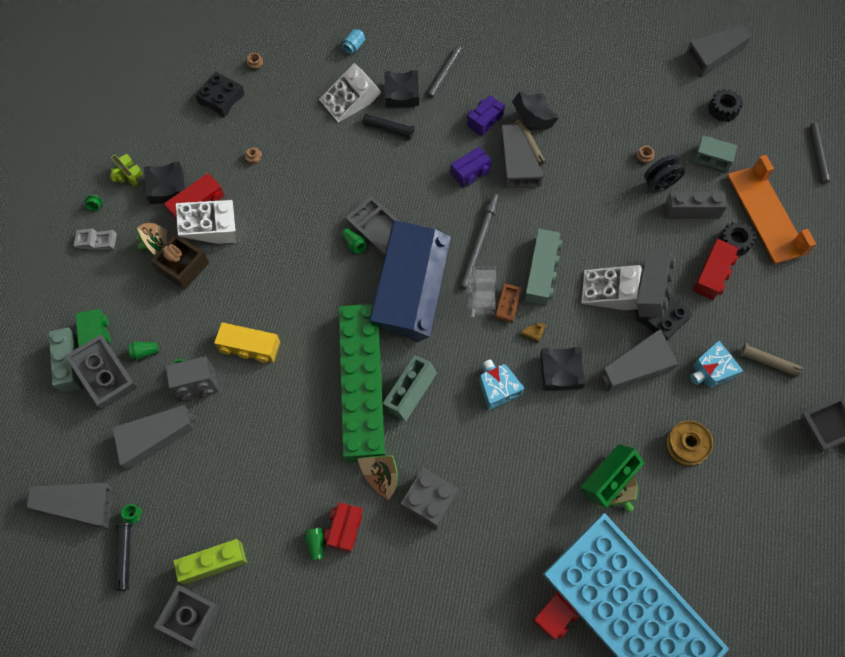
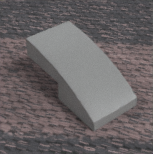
(93, 240)

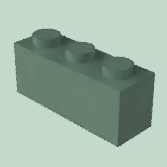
(63, 375)
(410, 388)

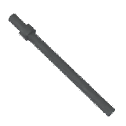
(489, 213)

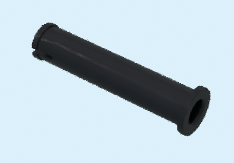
(389, 125)
(123, 556)

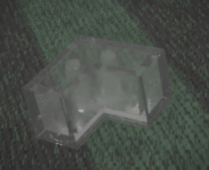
(482, 288)

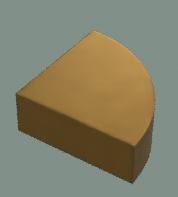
(534, 332)

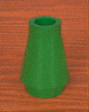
(355, 242)
(142, 349)
(315, 543)

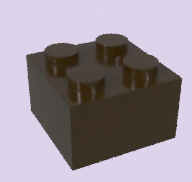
(187, 268)

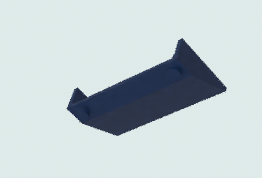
(410, 280)

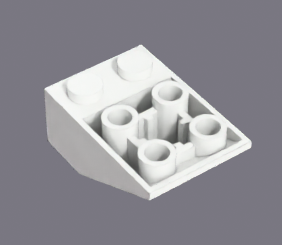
(350, 93)
(207, 221)
(612, 287)

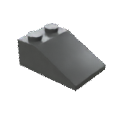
(101, 371)

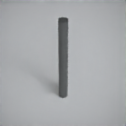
(444, 72)
(820, 153)

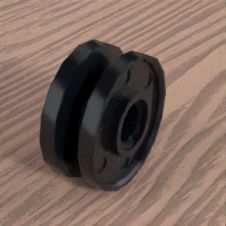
(664, 173)

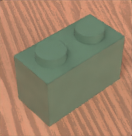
(715, 153)

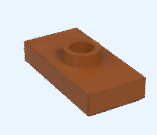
(508, 303)

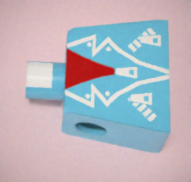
(715, 367)
(499, 384)

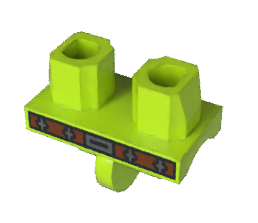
(122, 170)

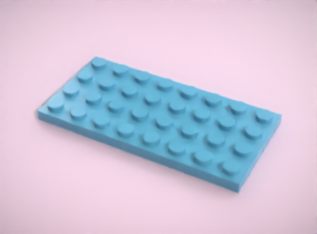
(628, 598)

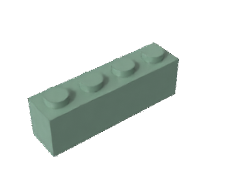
(542, 267)

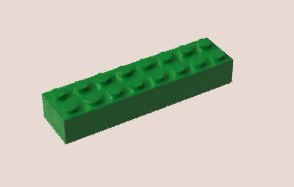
(361, 384)

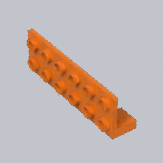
(768, 214)

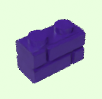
(485, 115)
(470, 166)

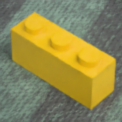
(247, 342)

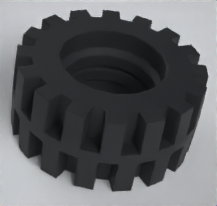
(729, 98)
(743, 232)

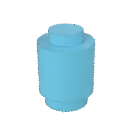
(353, 41)

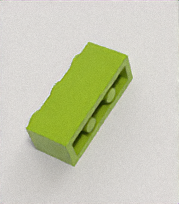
(210, 562)

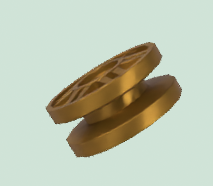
(680, 451)

